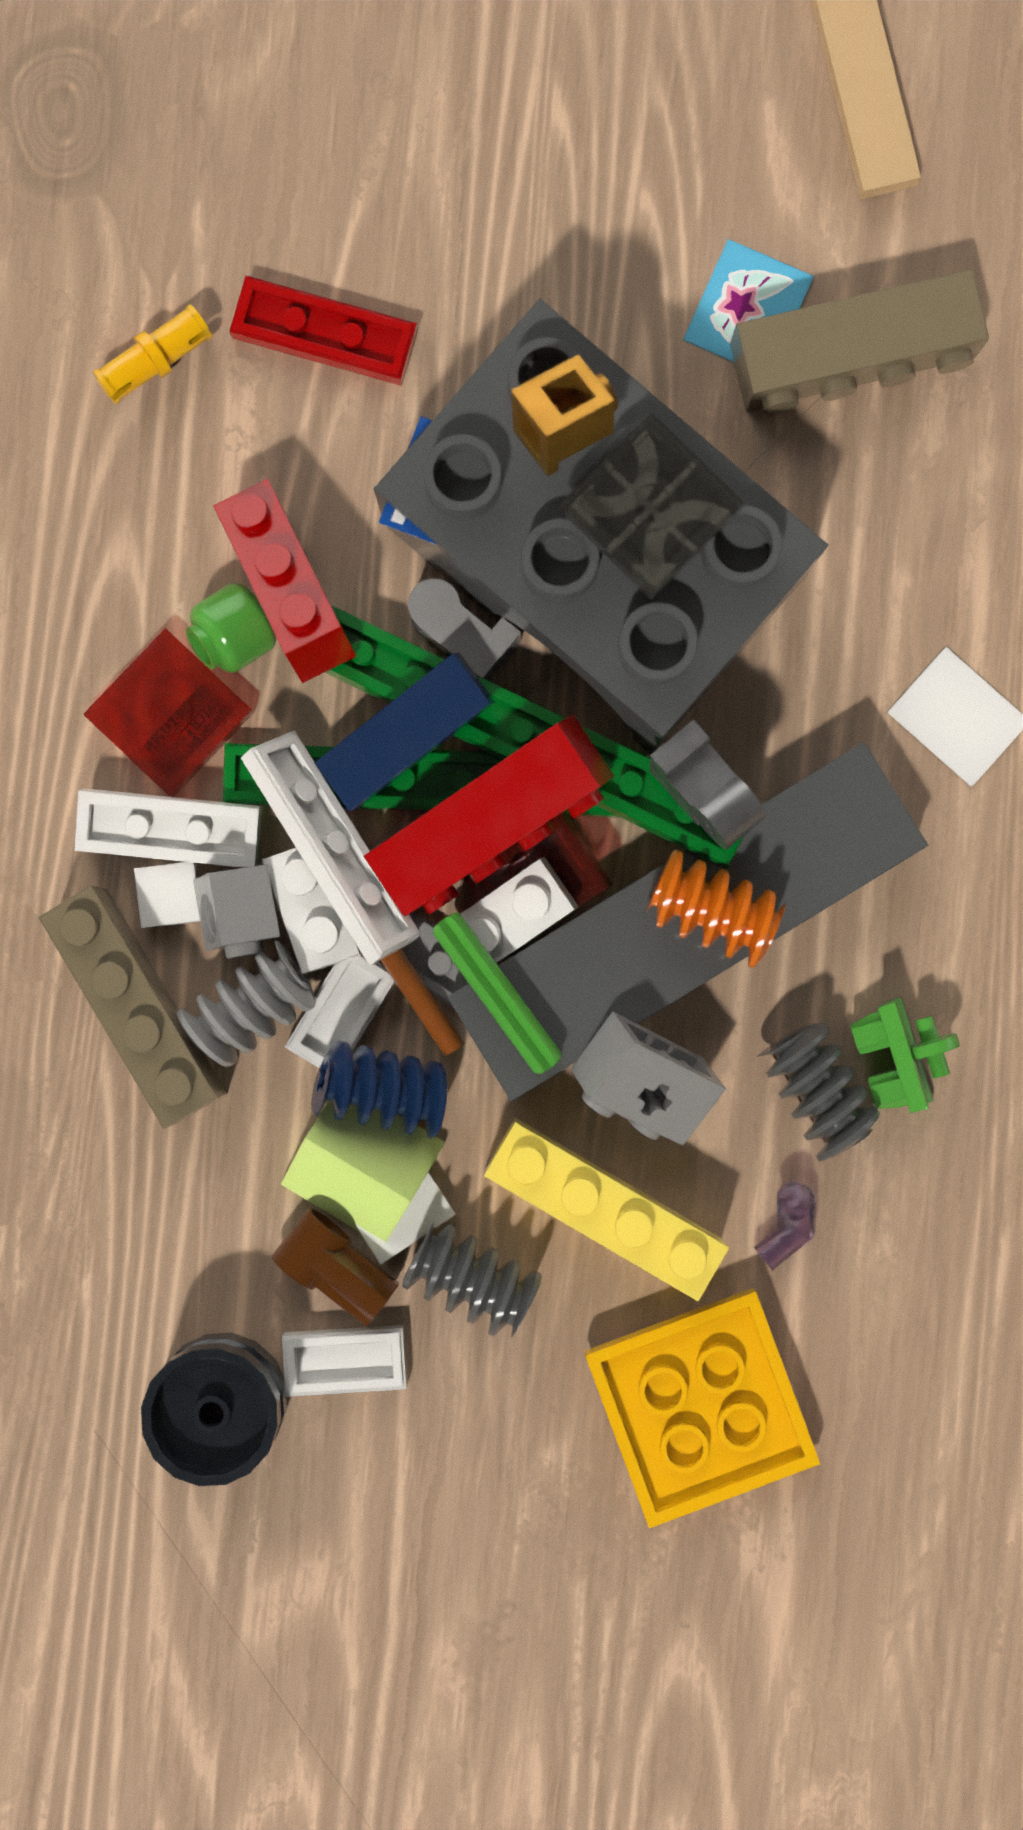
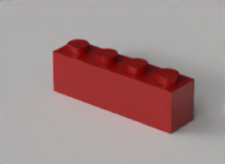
(489, 816)

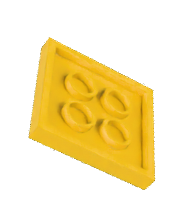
(701, 1407)

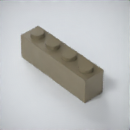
(859, 342)
(132, 1005)

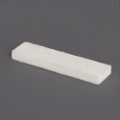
(329, 845)

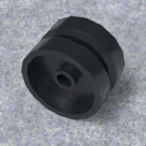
(182, 1420)

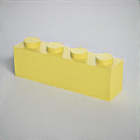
(606, 1209)

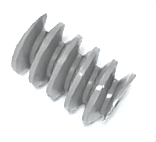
(250, 1008)

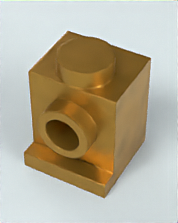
(563, 412)

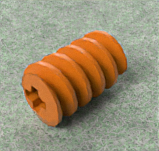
(716, 908)

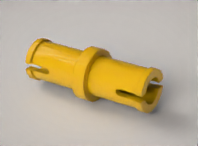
(152, 354)

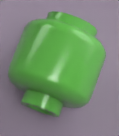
(230, 629)

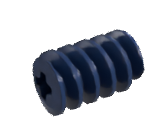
(383, 1086)

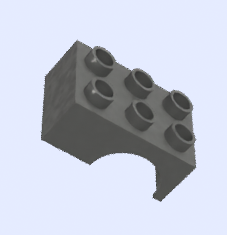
(523, 559)

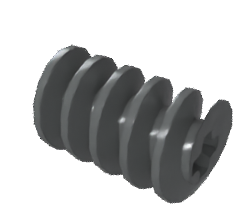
(822, 1089)
(473, 1279)

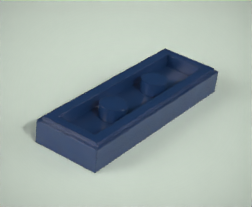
(404, 731)

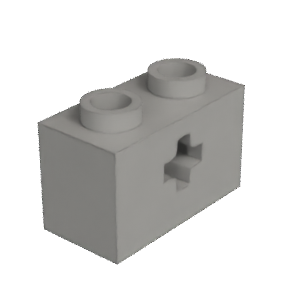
(646, 1080)

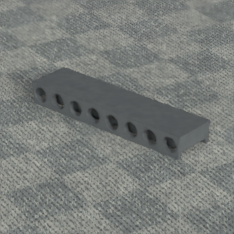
(809, 849)

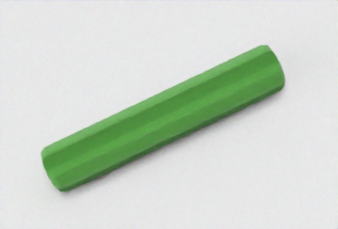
(497, 993)

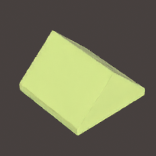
(361, 1170)

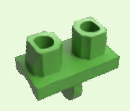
(908, 1081)

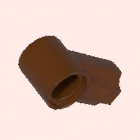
(322, 1258)

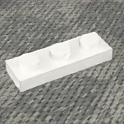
(168, 828)

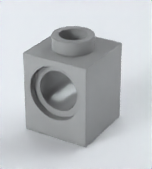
(236, 910)

